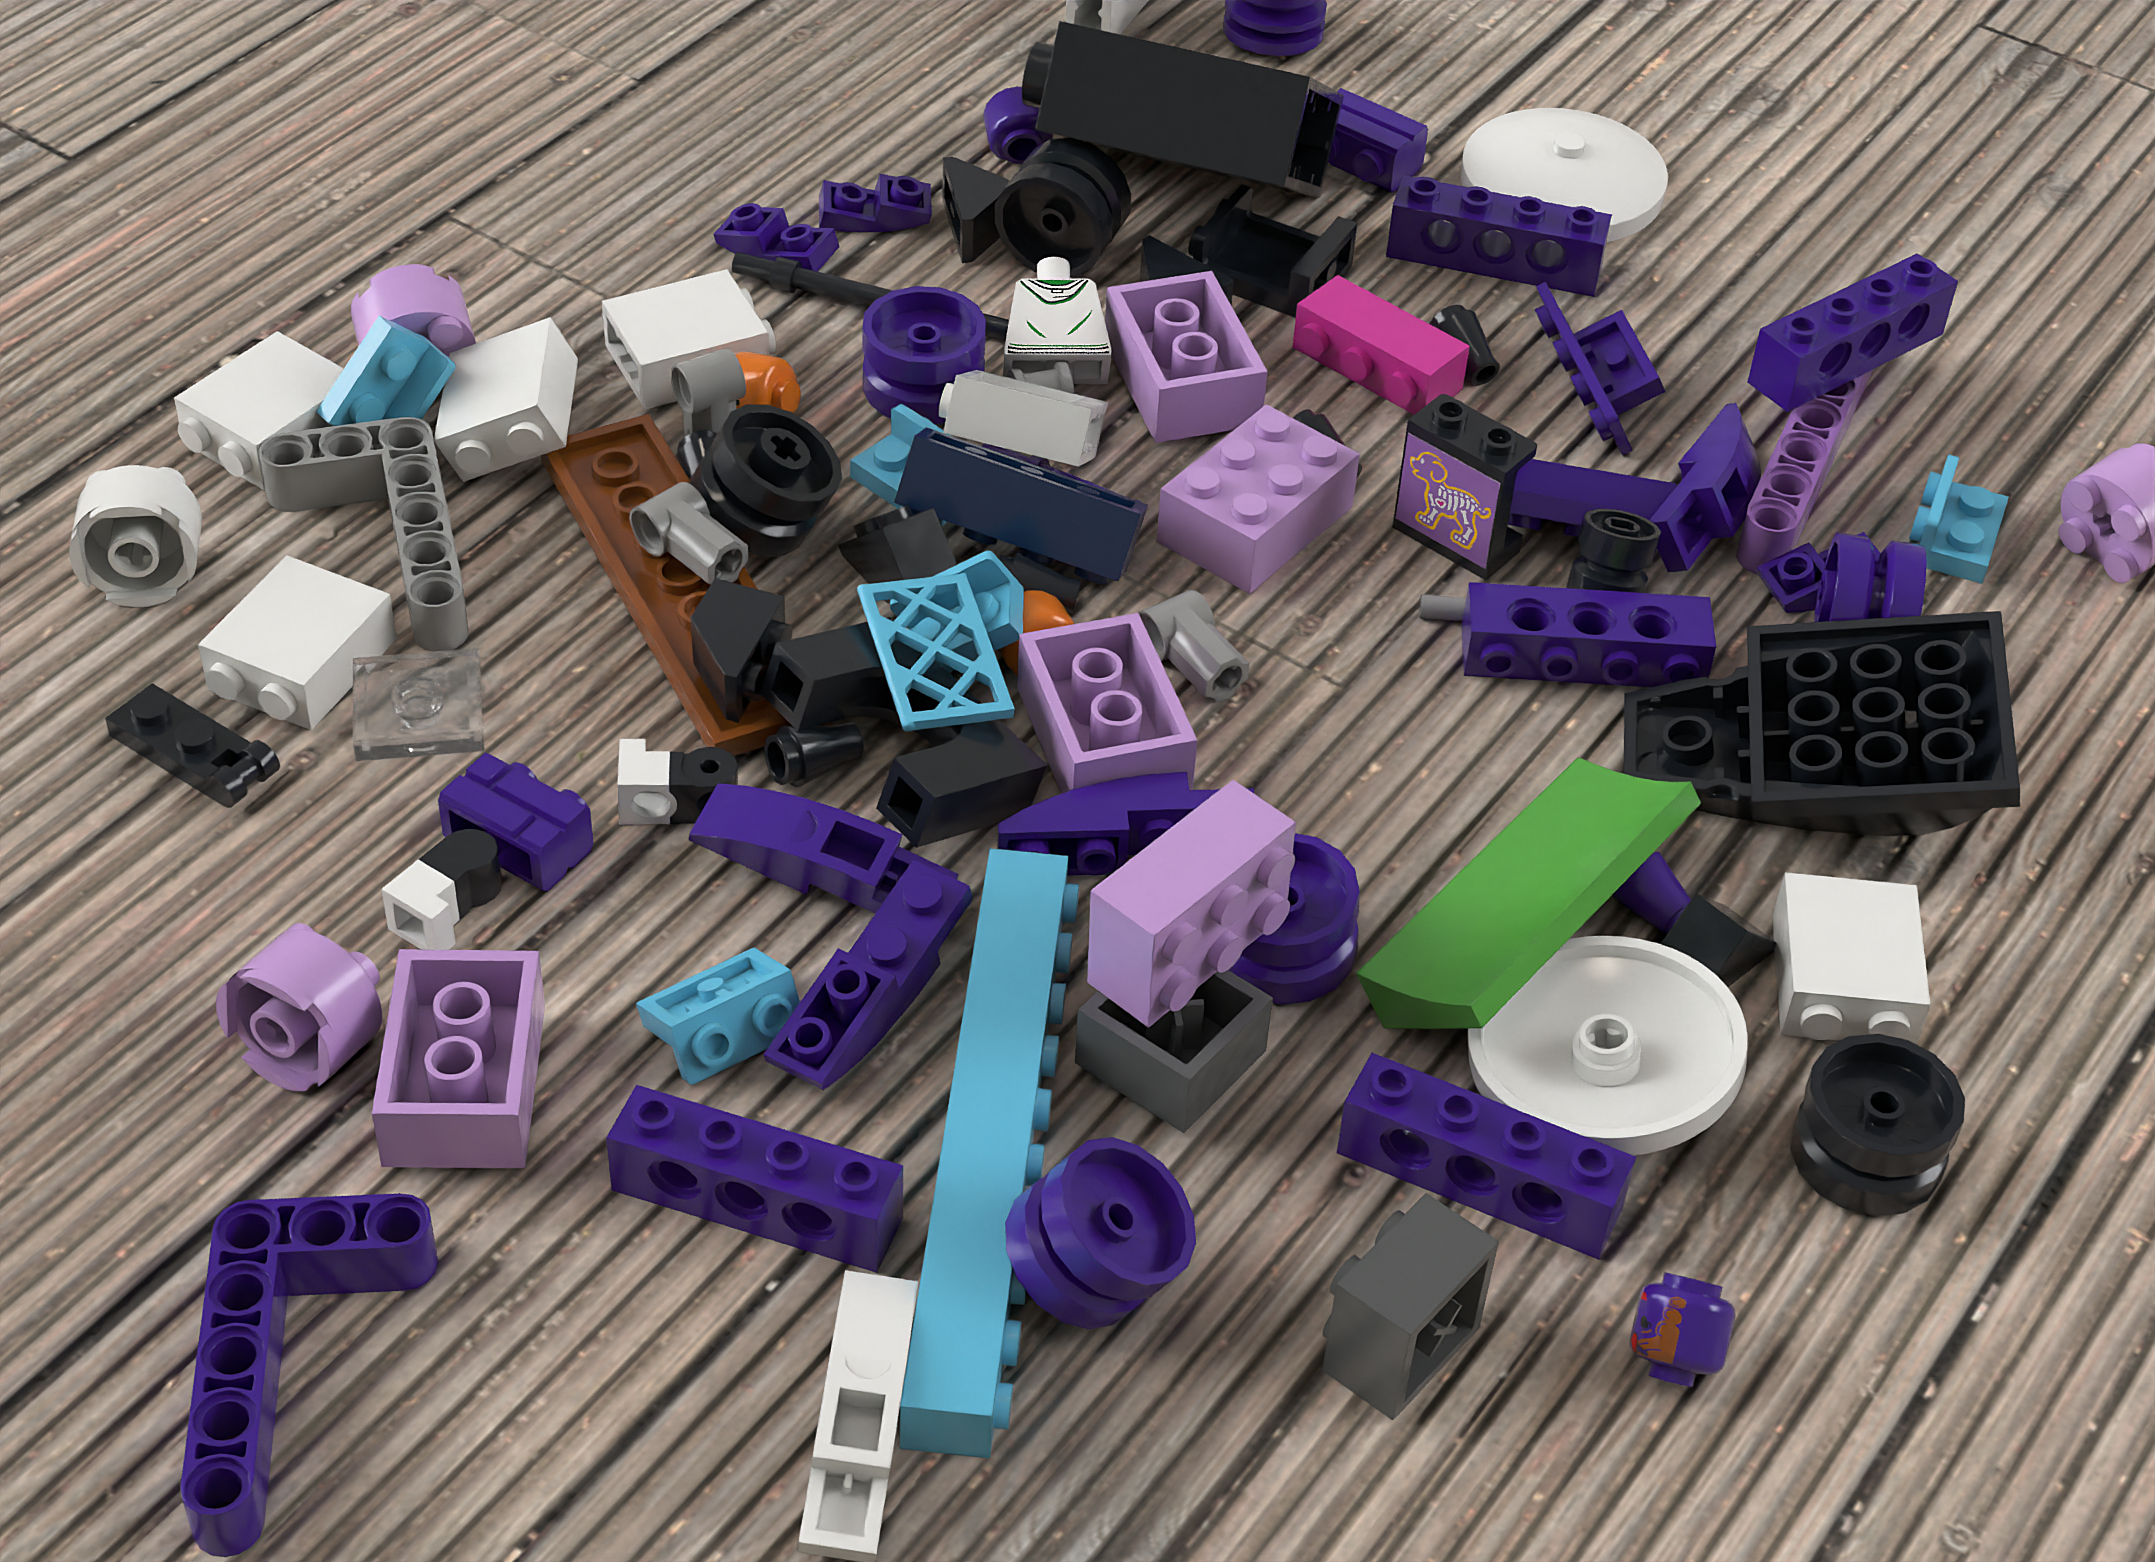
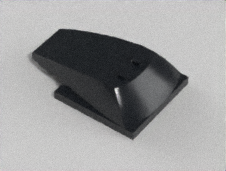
(1842, 727)

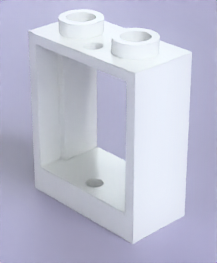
(1023, 417)

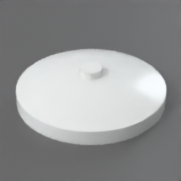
(1570, 162)
(1616, 1045)

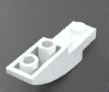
(858, 1418)

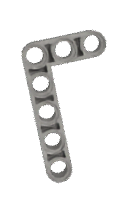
(373, 463)

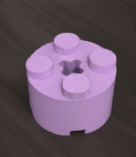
(417, 301)
(2113, 512)
(301, 1008)

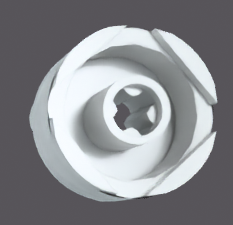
(136, 534)

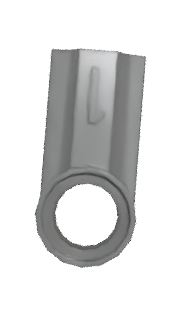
(708, 389)
(682, 525)
(1187, 636)

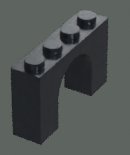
(961, 784)

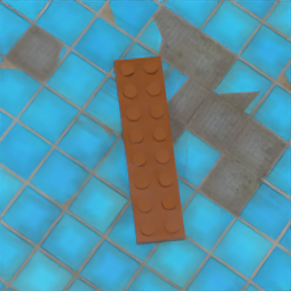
(601, 481)

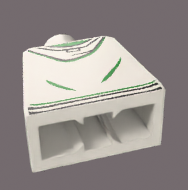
(1058, 322)

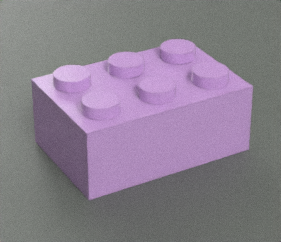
(1184, 355)
(1257, 498)
(1103, 703)
(1190, 903)
(459, 1059)

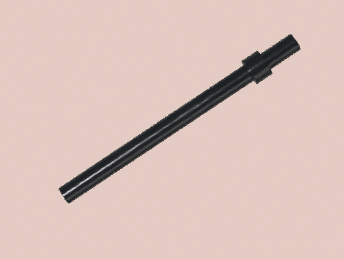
(789, 275)

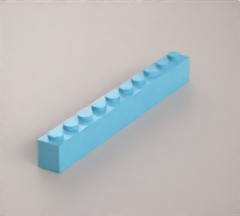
(989, 1158)

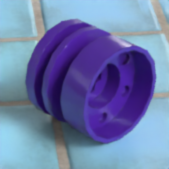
(1275, 25)

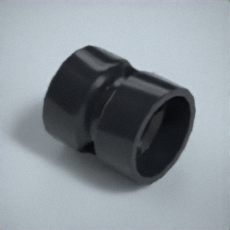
(1614, 552)

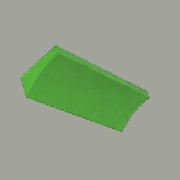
(1522, 898)

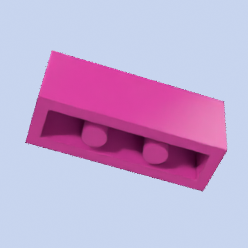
(1379, 345)

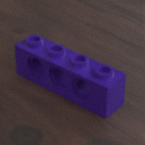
(1476, 248)
(1851, 332)
(1586, 635)
(1485, 1155)
(756, 1178)

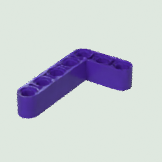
(255, 1262)

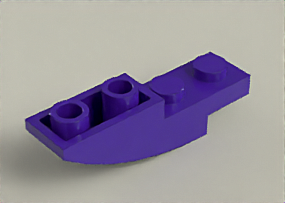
(1714, 491)
(1102, 820)
(805, 843)
(873, 983)

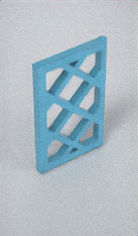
(953, 707)

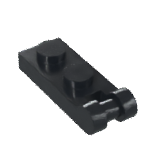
(191, 745)

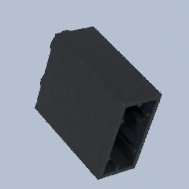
(1183, 107)

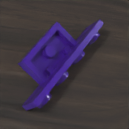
(1609, 366)
(1567, 492)

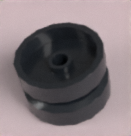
(1063, 205)
(767, 478)
(1877, 1124)

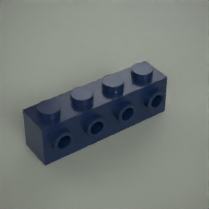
(1021, 505)

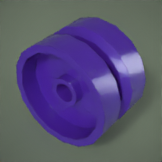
(917, 345)
(1858, 590)
(1318, 937)
(1100, 1233)

